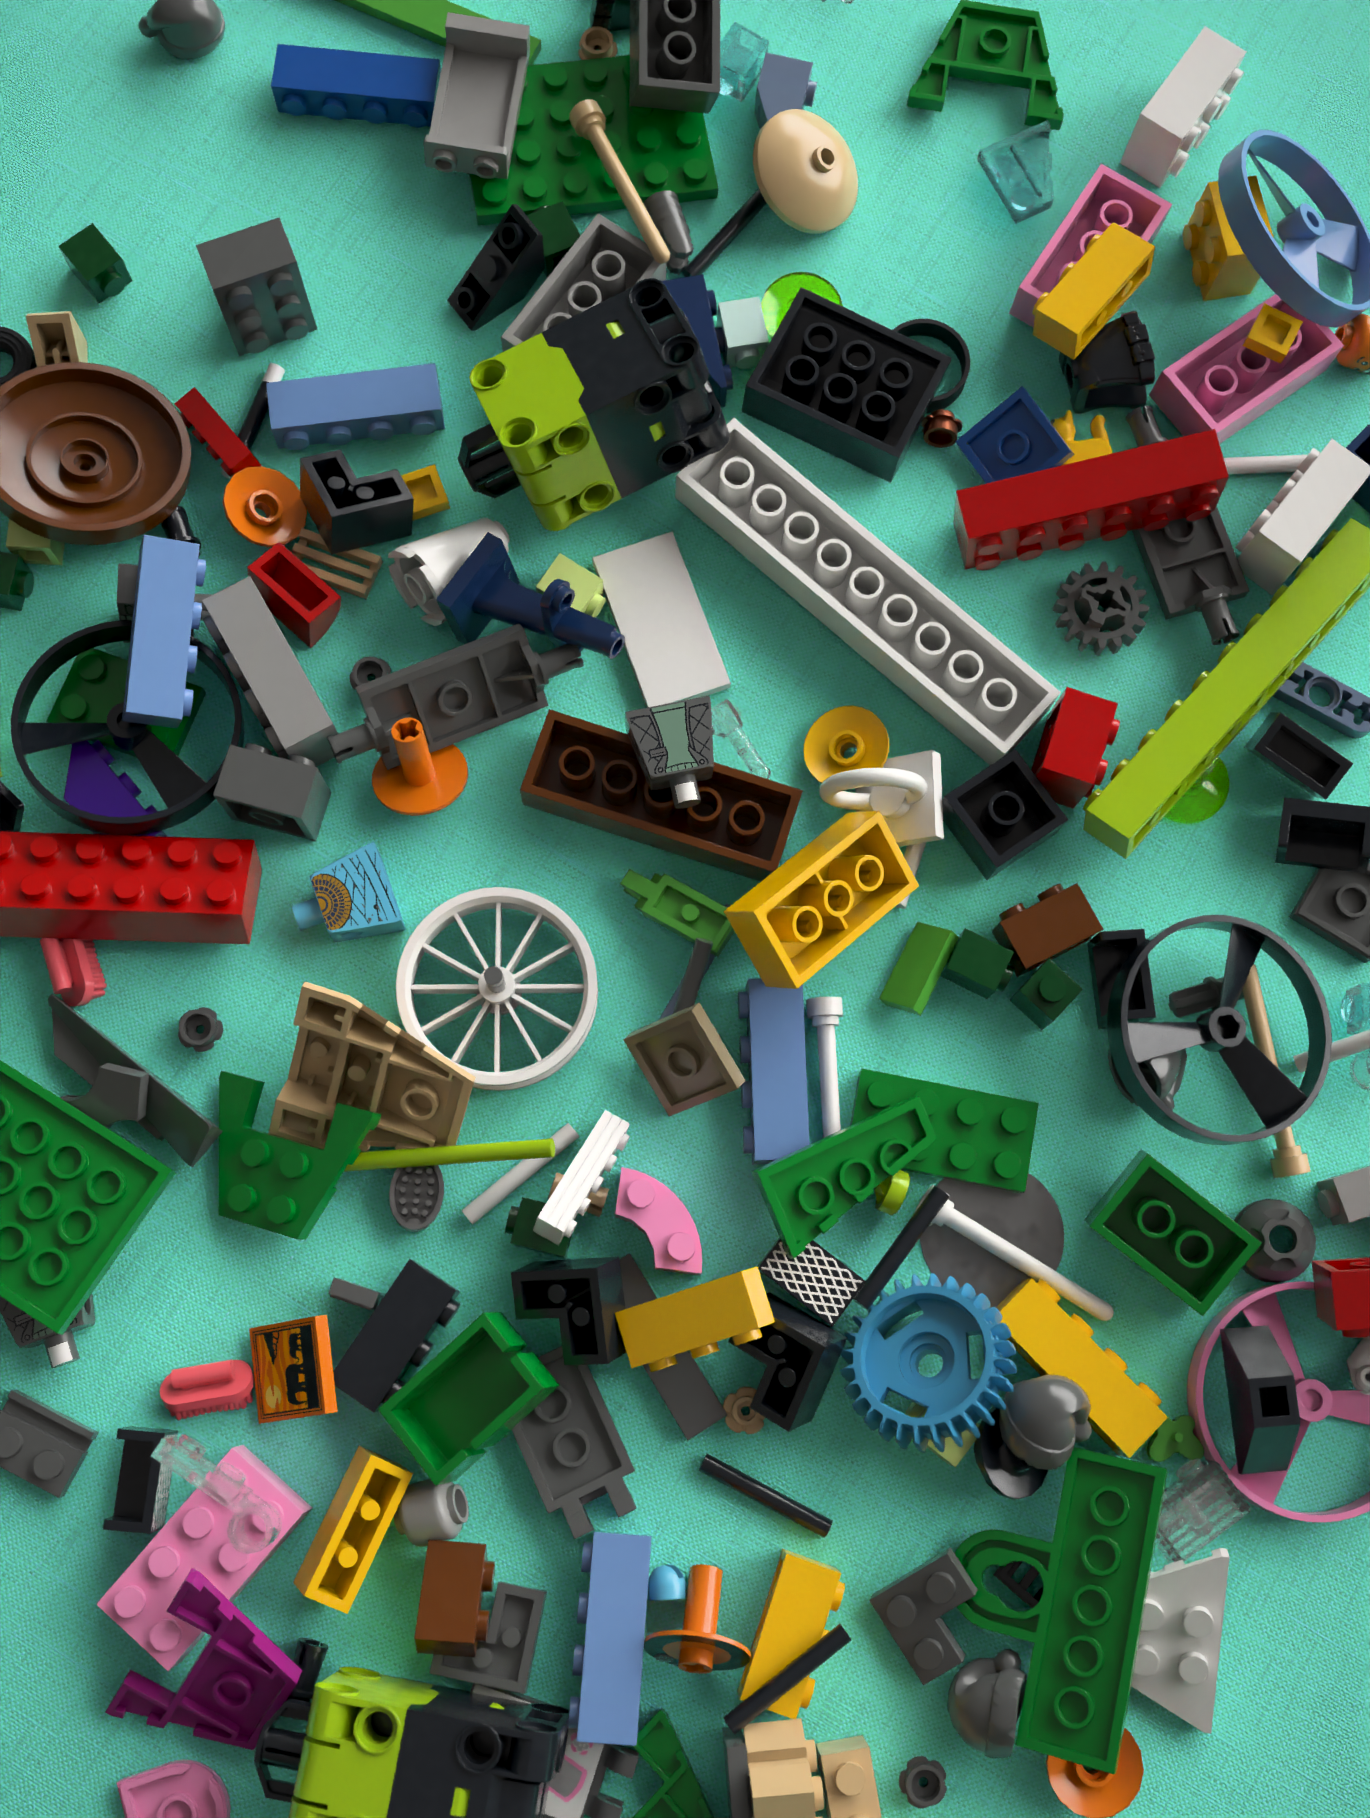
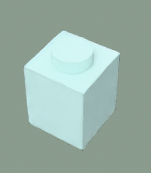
(743, 332)

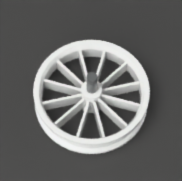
(497, 986)

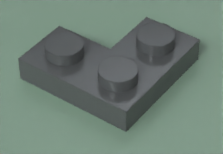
(914, 1609)
(510, 1644)

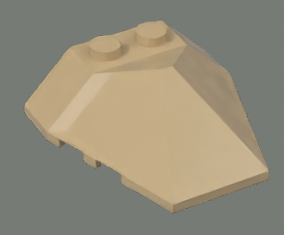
(371, 1064)

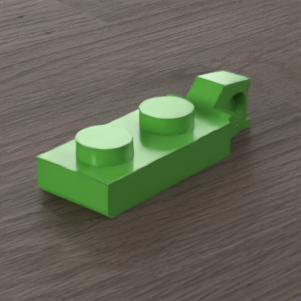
(679, 908)

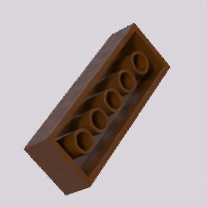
(597, 781)

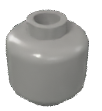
(431, 1512)

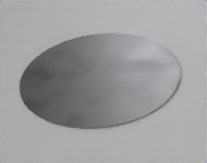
(1023, 1219)

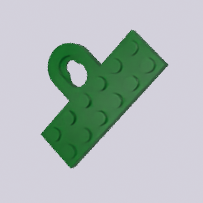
(1088, 1608)

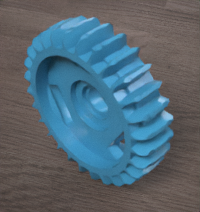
(892, 1364)

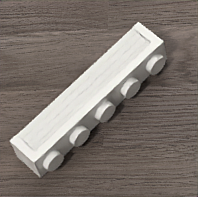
(582, 1178)

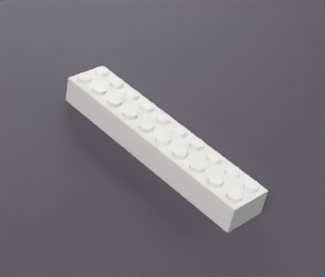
(866, 594)

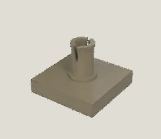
(684, 1059)

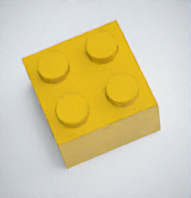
(1217, 258)

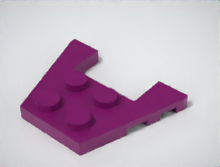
(232, 1683)

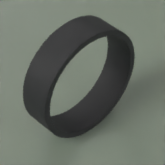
(950, 337)

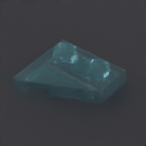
(1021, 171)

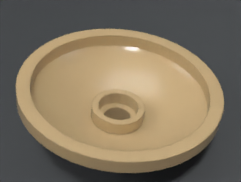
(805, 171)

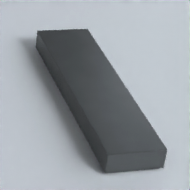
(679, 1385)

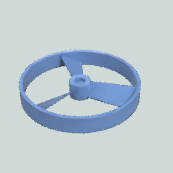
(1294, 269)

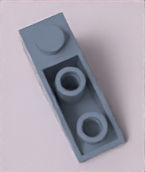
(783, 86)

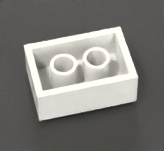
(1184, 107)
(1300, 514)

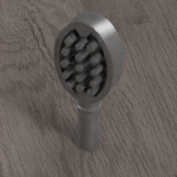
(416, 1196)

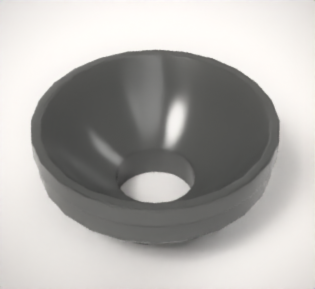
(1267, 1263)

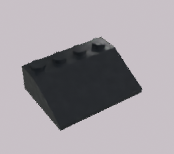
(844, 384)

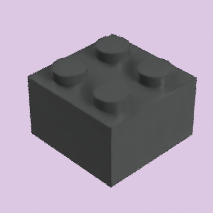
(273, 791)

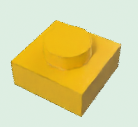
(1272, 333)
(427, 492)

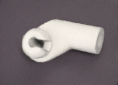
(1359, 1366)

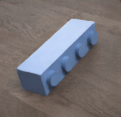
(355, 406)
(162, 632)
(776, 1071)
(613, 1639)

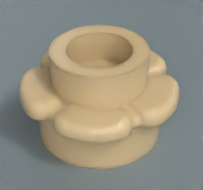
(597, 43)
(735, 1419)

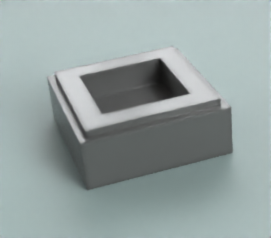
(355, 1294)

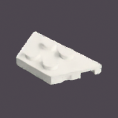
(1183, 1637)

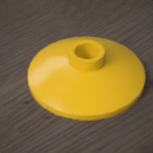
(841, 730)

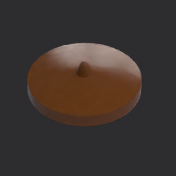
(89, 453)

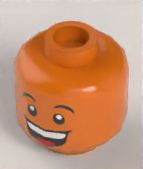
(1356, 342)

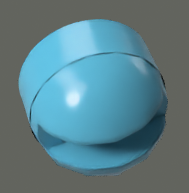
(666, 1583)

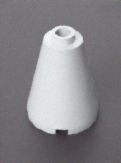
(430, 563)

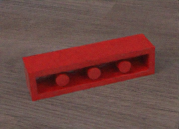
(213, 430)

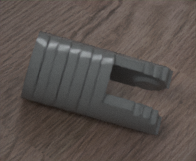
(672, 226)

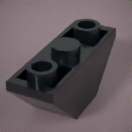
(501, 271)
(1260, 1399)

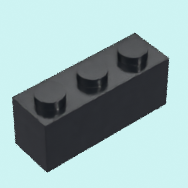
(396, 1336)

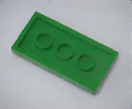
(978, 1133)

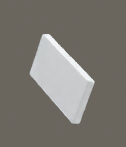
(661, 621)

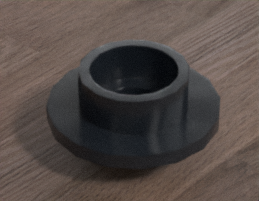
(1000, 1467)

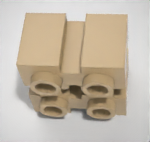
(781, 1770)

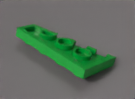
(831, 1175)

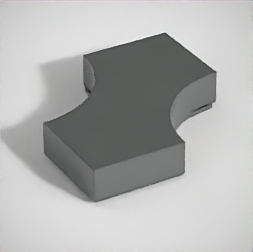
(115, 1096)

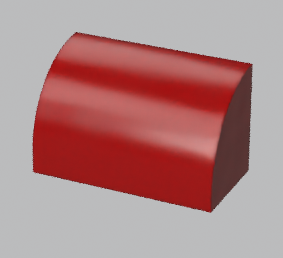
(295, 594)

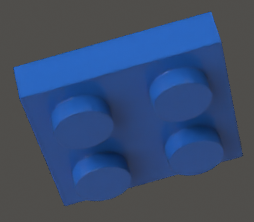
(1014, 440)

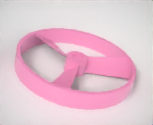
(1313, 1400)

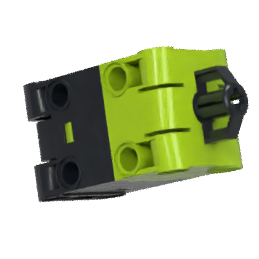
(594, 408)
(412, 1751)

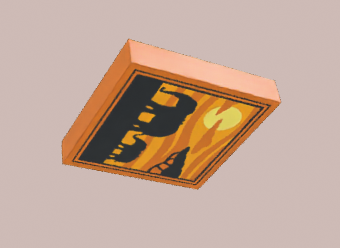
(293, 1369)

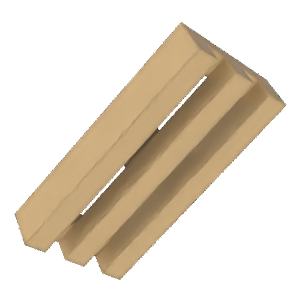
(358, 555)

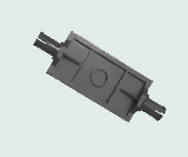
(1189, 560)
(456, 693)

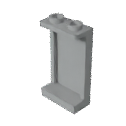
(478, 96)

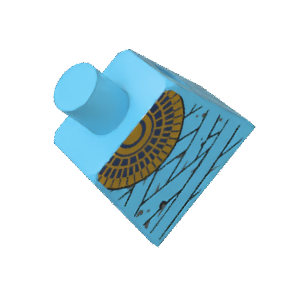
(352, 898)

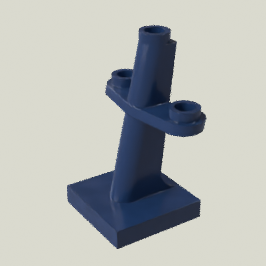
(490, 589)

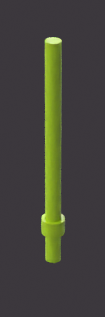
(453, 1154)

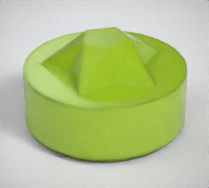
(892, 1192)

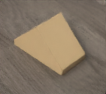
(56, 338)

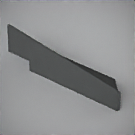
(167, 1113)

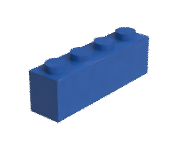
(355, 85)

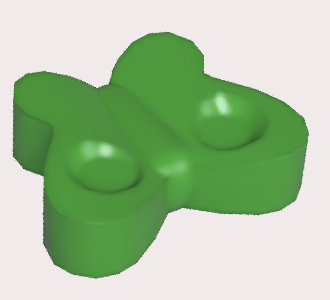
(1175, 1437)

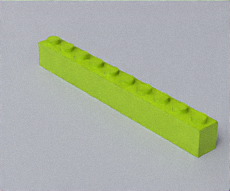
(1231, 693)

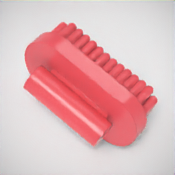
(73, 969)
(207, 1388)

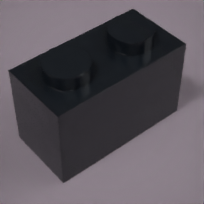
(1298, 755)

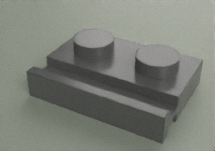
(42, 1443)

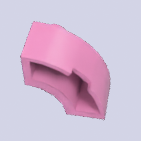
(663, 1221)

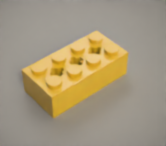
(821, 899)

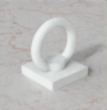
(903, 791)

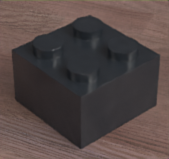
(1001, 814)

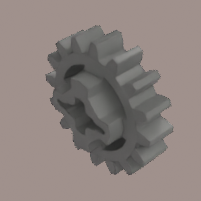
(1114, 595)

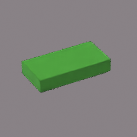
(918, 968)

